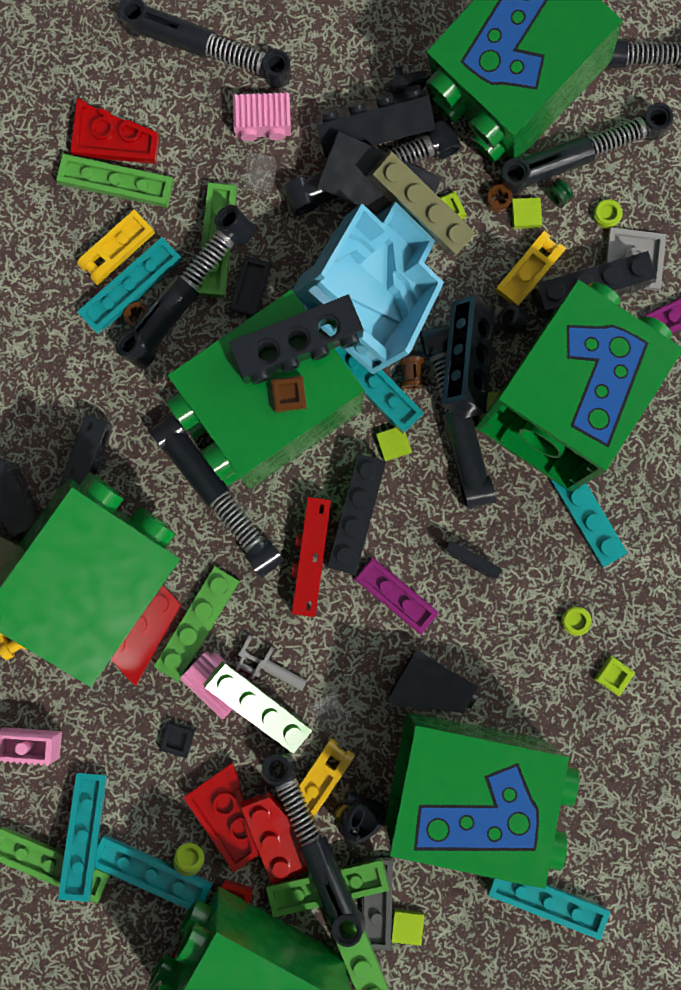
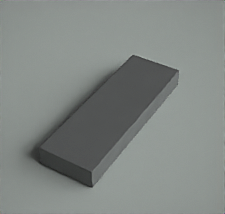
(378, 910)

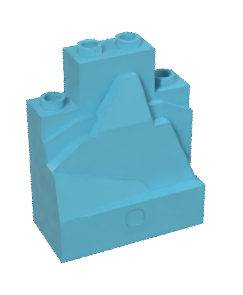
(384, 274)

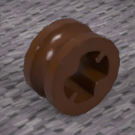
(494, 205)
(129, 310)

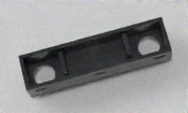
(88, 449)

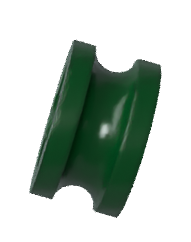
(559, 193)

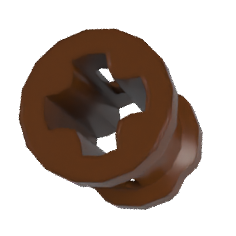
(412, 372)

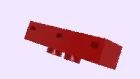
(310, 542)

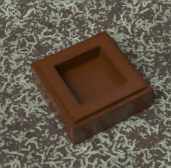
(288, 394)

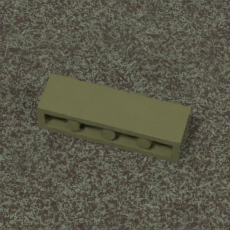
(421, 203)

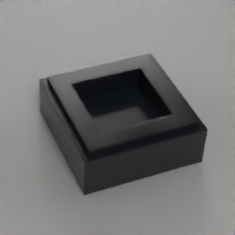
(177, 739)

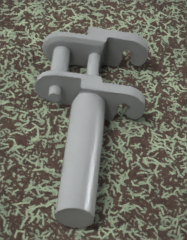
(269, 667)

